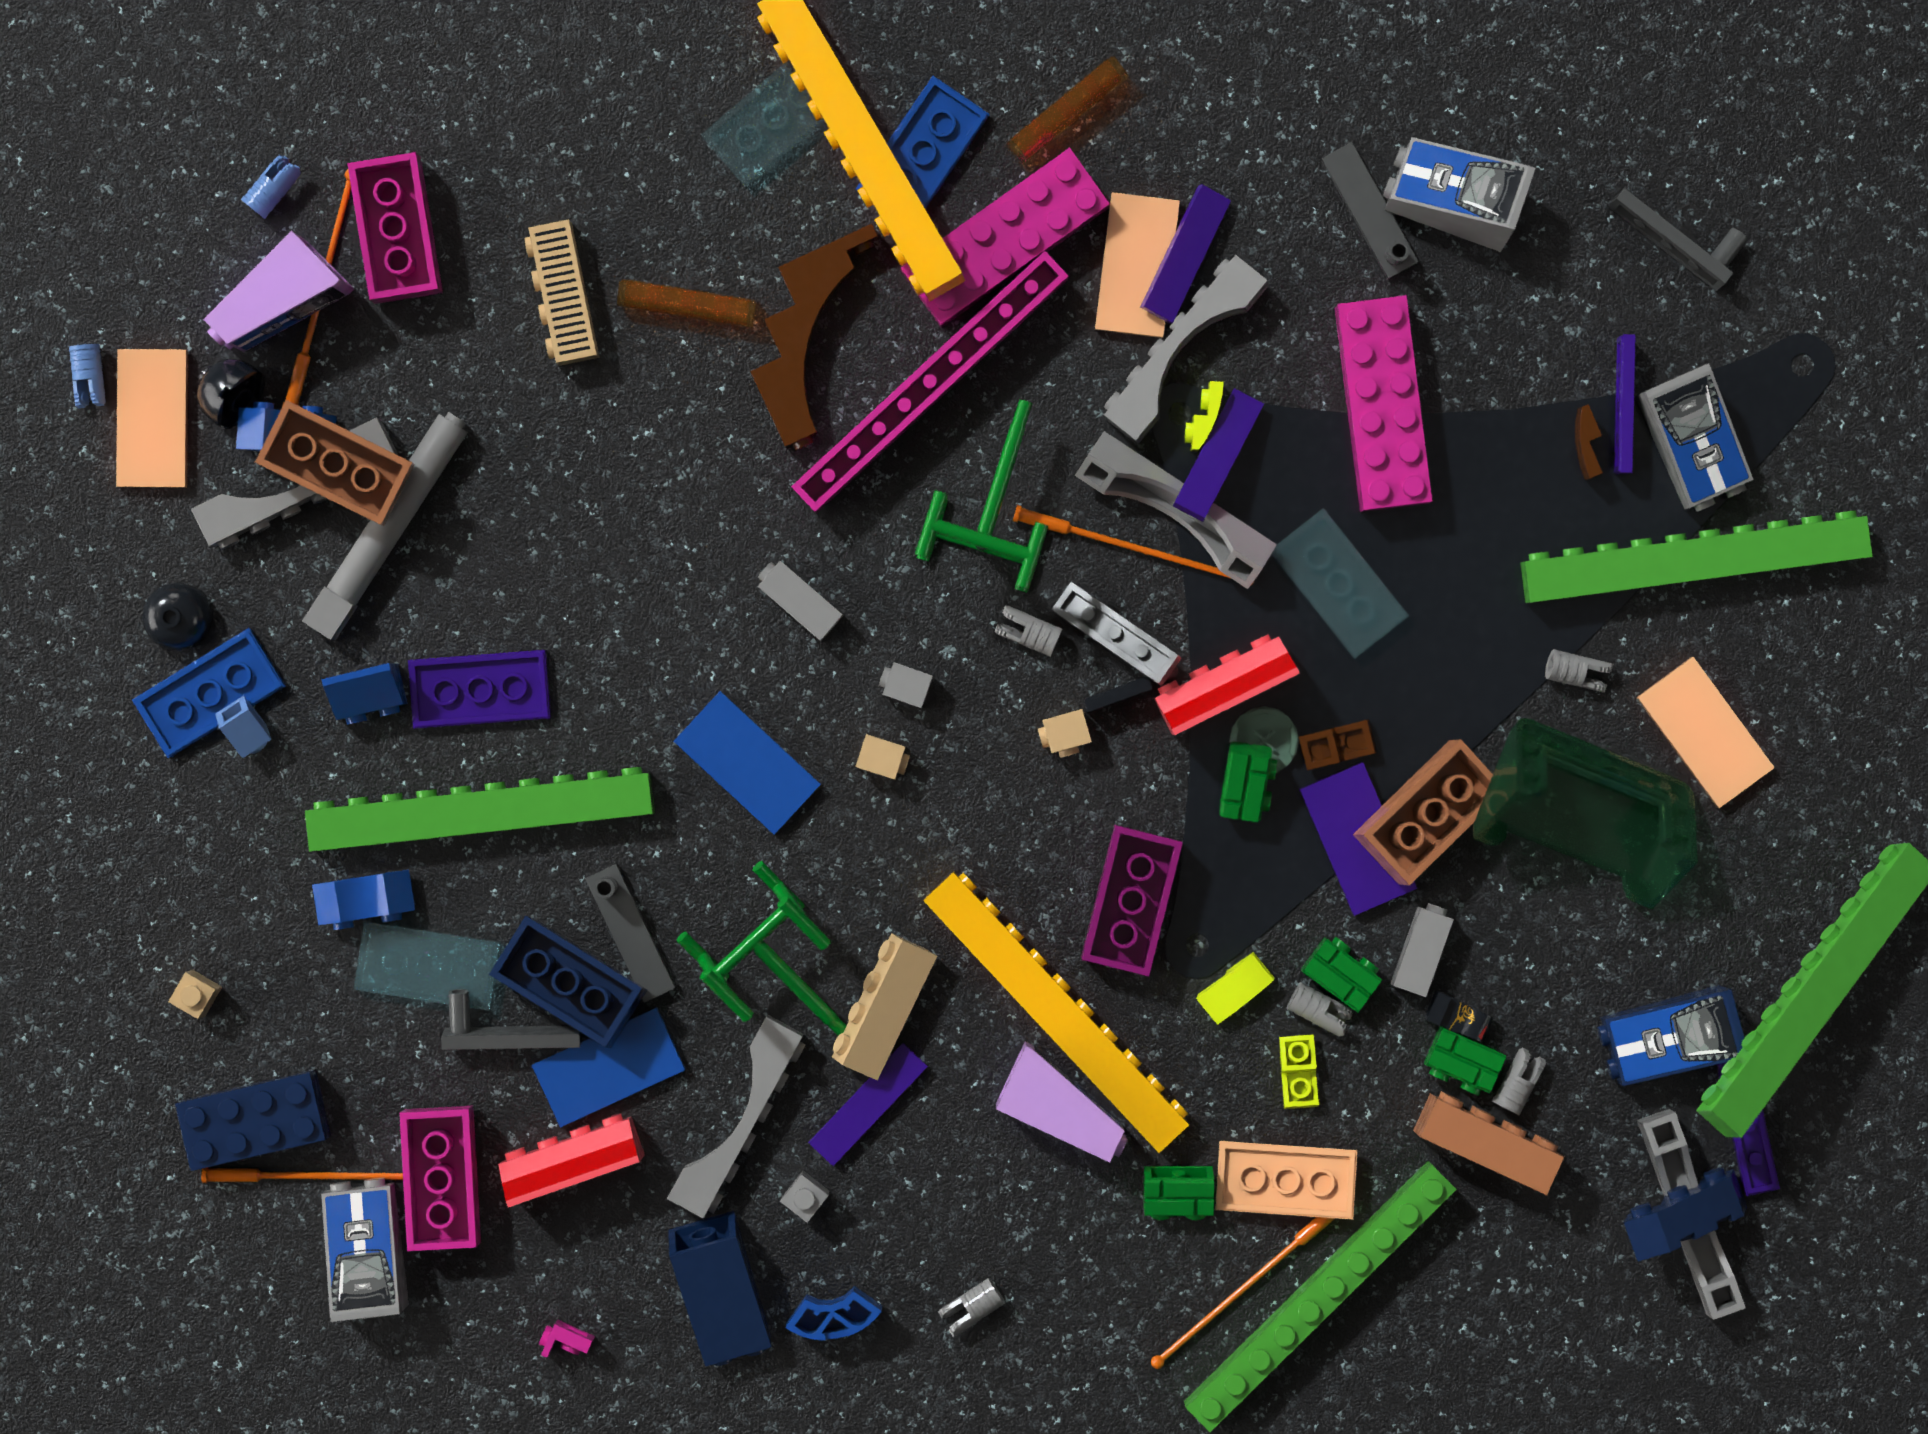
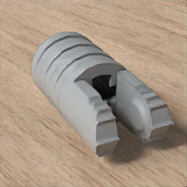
(1037, 633)
(1573, 669)
(1319, 1009)
(1516, 1090)
(978, 1302)

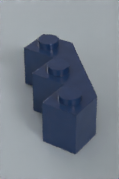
(1685, 1214)

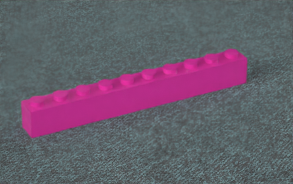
(930, 382)

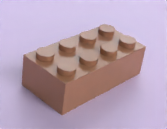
(334, 463)
(1427, 813)
(1489, 1144)

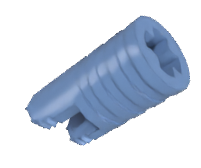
(271, 186)
(87, 375)

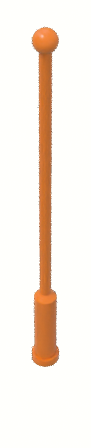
(303, 358)
(1065, 527)
(254, 1175)
(1301, 1238)

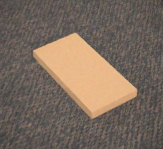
(1134, 248)
(152, 418)
(1705, 732)
(1286, 1180)

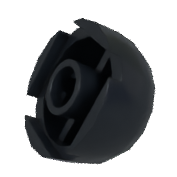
(227, 388)
(177, 616)

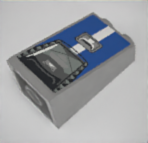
(1459, 191)
(1695, 438)
(363, 1250)

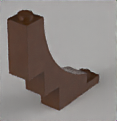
(811, 284)

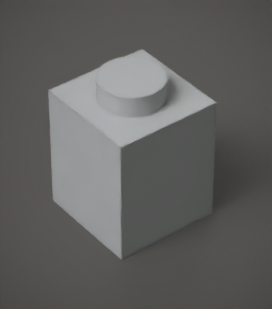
(905, 684)
(805, 1196)

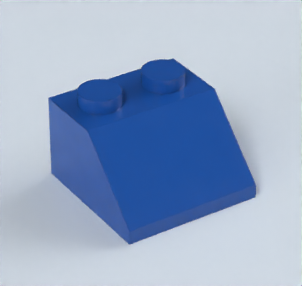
(365, 692)

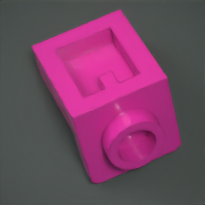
(572, 1339)

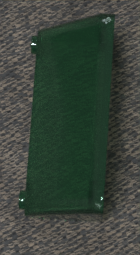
(1591, 809)

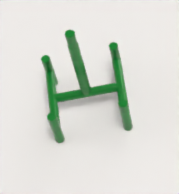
(982, 540)
(716, 974)

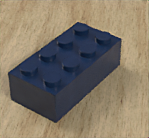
(568, 982)
(253, 1120)

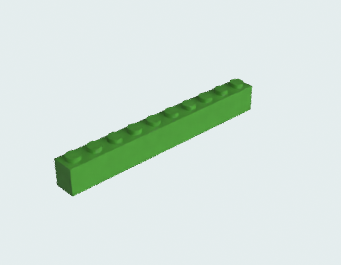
(1696, 559)
(479, 811)
(1815, 990)
(1319, 1296)

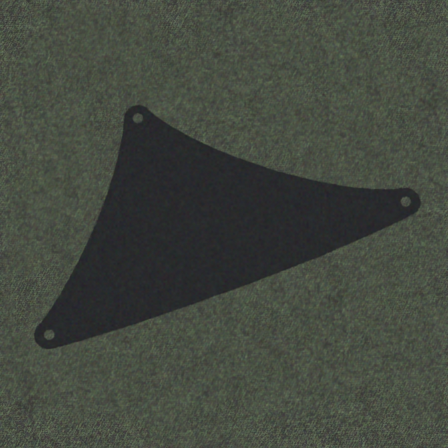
(1470, 641)

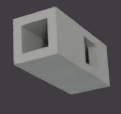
(799, 599)
(1422, 950)

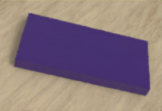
(479, 689)
(1338, 810)

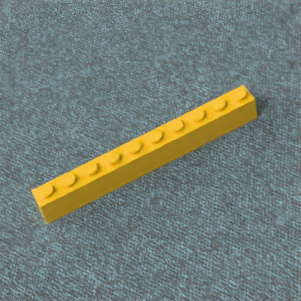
(862, 145)
(1056, 1012)

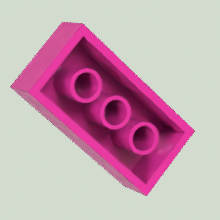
(395, 228)
(440, 1178)

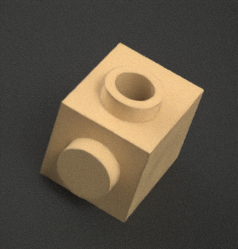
(1065, 733)

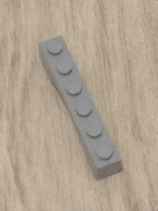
(1229, 294)
(1122, 472)
(229, 516)
(770, 1053)
(1704, 1255)

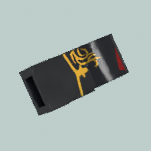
(1458, 1016)

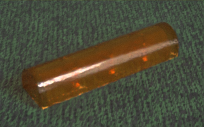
(1066, 110)
(687, 303)

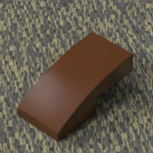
(1585, 431)
(1337, 744)

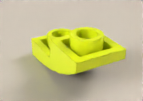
(1201, 425)
(1235, 988)
(1298, 1071)

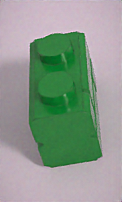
(1246, 782)
(1342, 974)
(1464, 1060)
(1178, 1192)

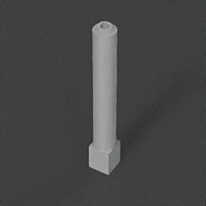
(340, 597)

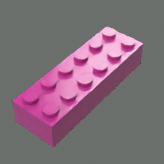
(1016, 232)
(1383, 403)

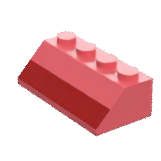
(1225, 685)
(571, 1160)

